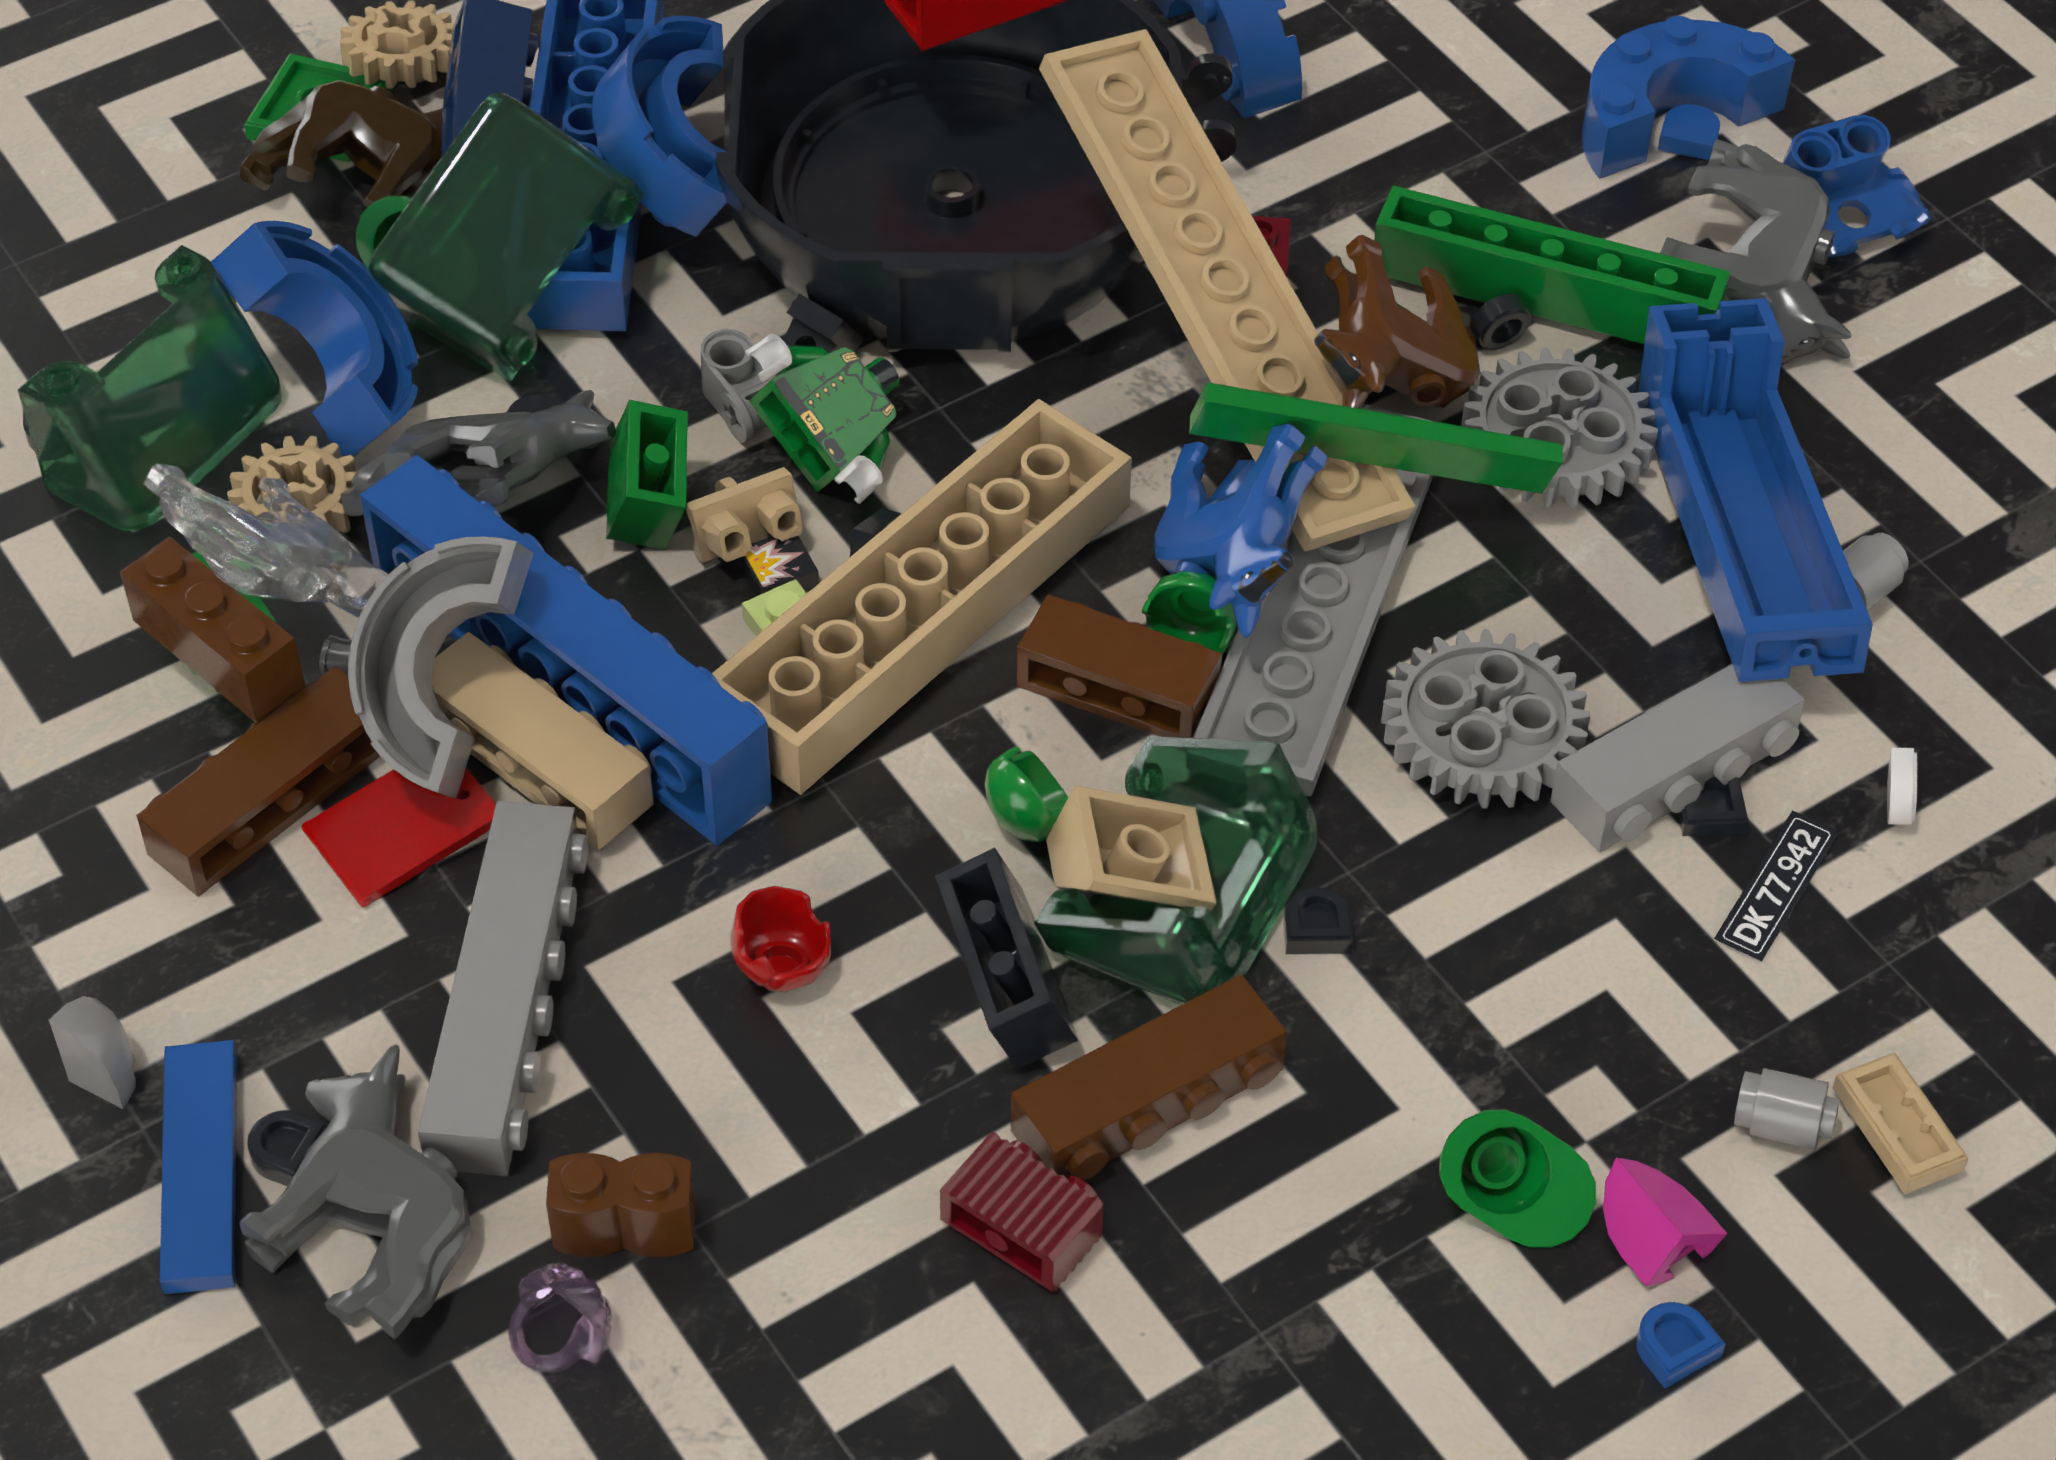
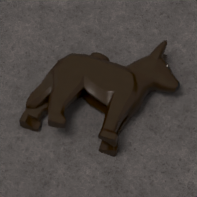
(367, 124)

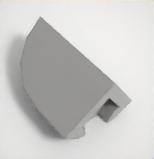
(95, 1050)

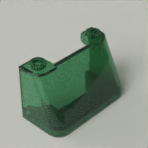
(496, 231)
(168, 398)
(1256, 849)

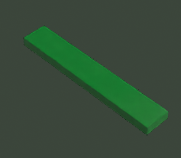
(1379, 438)

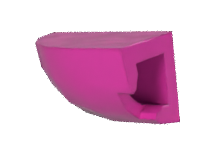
(1655, 1220)

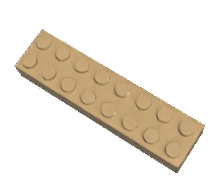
(926, 589)

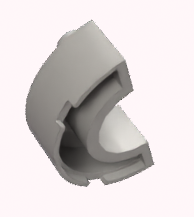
(398, 644)

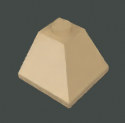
(1130, 849)

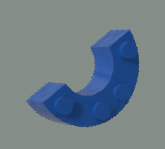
(1254, 42)
(1676, 65)
(645, 128)
(340, 314)

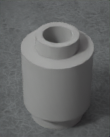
(1876, 565)
(1786, 1108)

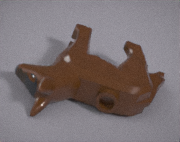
(1390, 344)

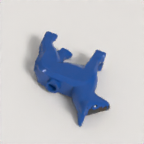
(1241, 526)

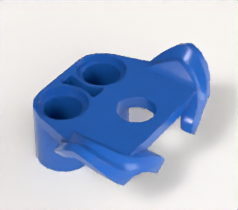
(1850, 170)

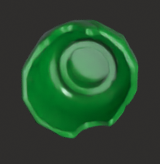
(1183, 611)
(1024, 795)

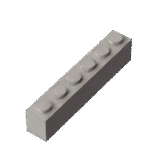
(502, 988)

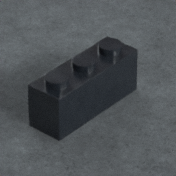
(1006, 958)

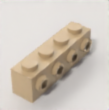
(541, 740)

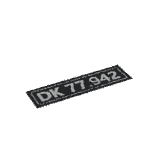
(1776, 886)

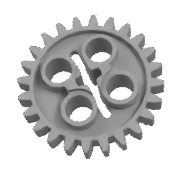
(1571, 403)
(1483, 717)

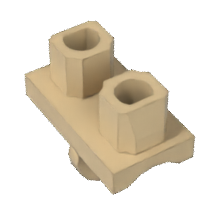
(743, 514)

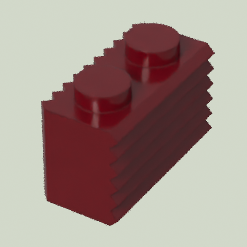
(1023, 1210)

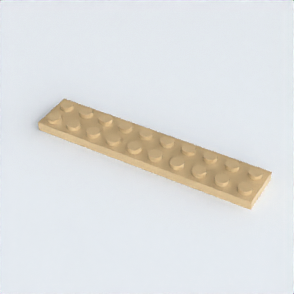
(1211, 259)

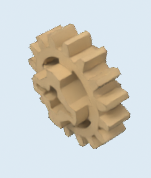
(397, 44)
(305, 471)

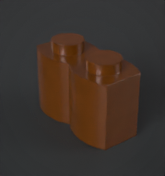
(617, 1205)

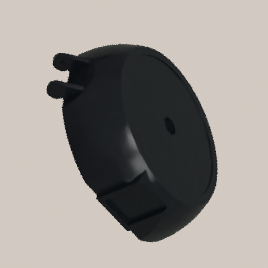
(855, 130)

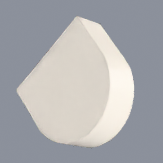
(1902, 786)

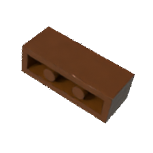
(213, 629)
(1117, 668)

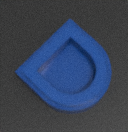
(1689, 131)
(1676, 1342)

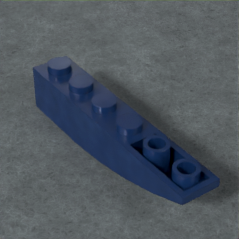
(486, 56)

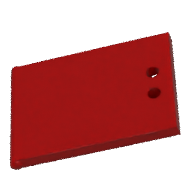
(396, 831)

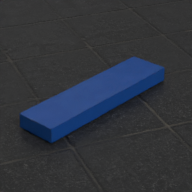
(199, 1167)

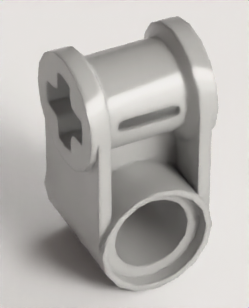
(732, 380)

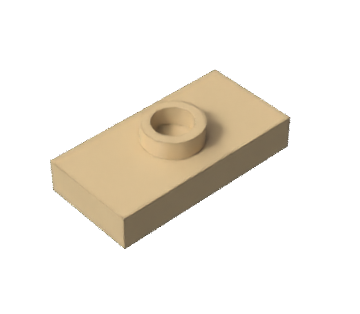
(1900, 1123)

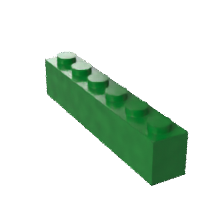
(1550, 268)

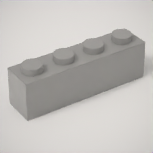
(1669, 753)

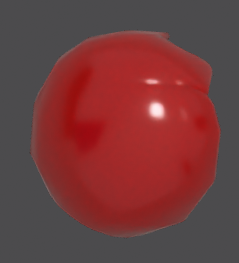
(780, 939)

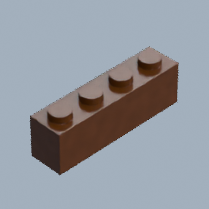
(258, 785)
(1150, 1080)

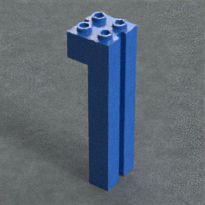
(1749, 493)

